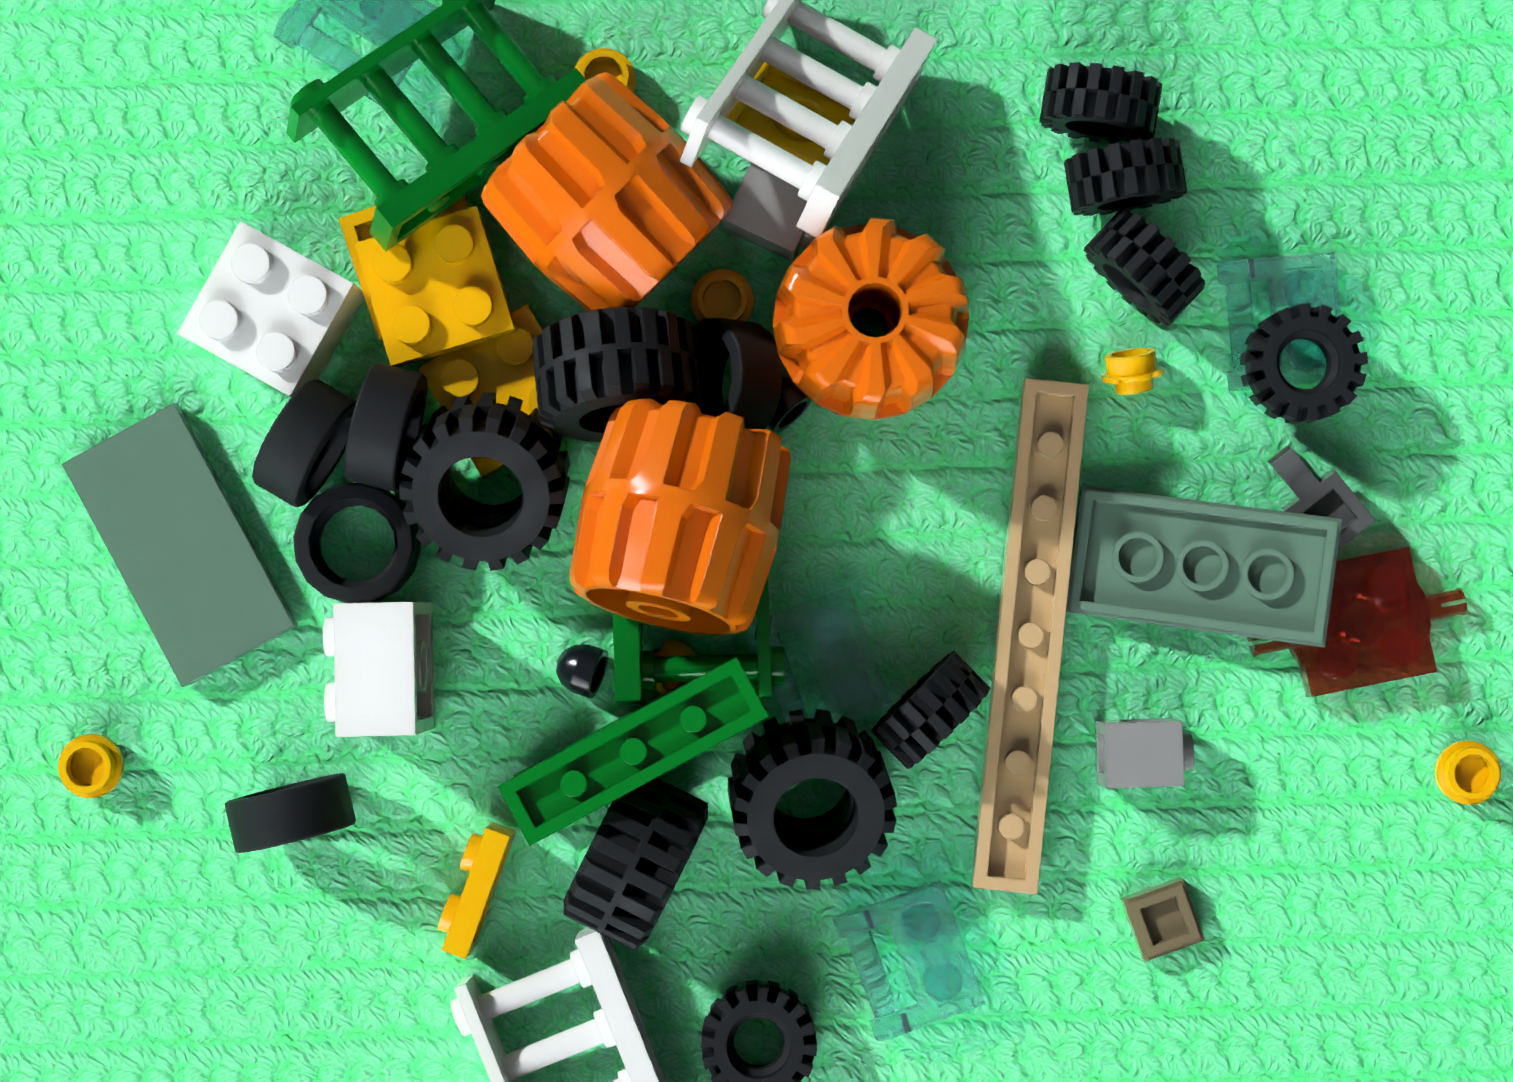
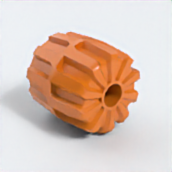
(605, 196)
(878, 274)
(680, 518)

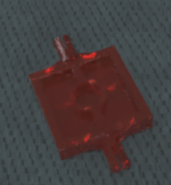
(1374, 626)

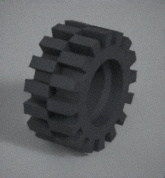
(1100, 103)
(1125, 176)
(1144, 267)
(1341, 356)
(931, 710)
(766, 1002)

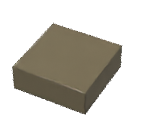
(1162, 919)

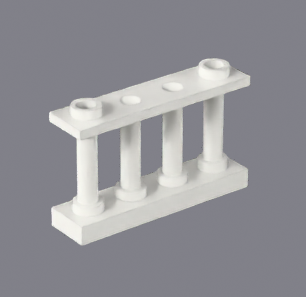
(844, 144)
(613, 1025)

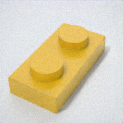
(466, 913)

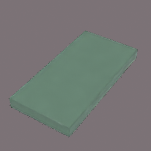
(179, 544)
(1204, 566)

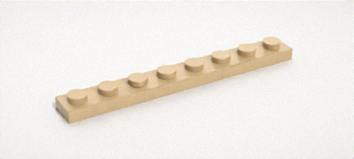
(1029, 636)

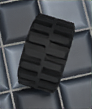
(608, 358)
(475, 528)
(822, 844)
(635, 862)

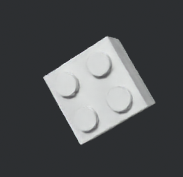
(271, 311)
(380, 668)

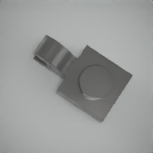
(1321, 497)

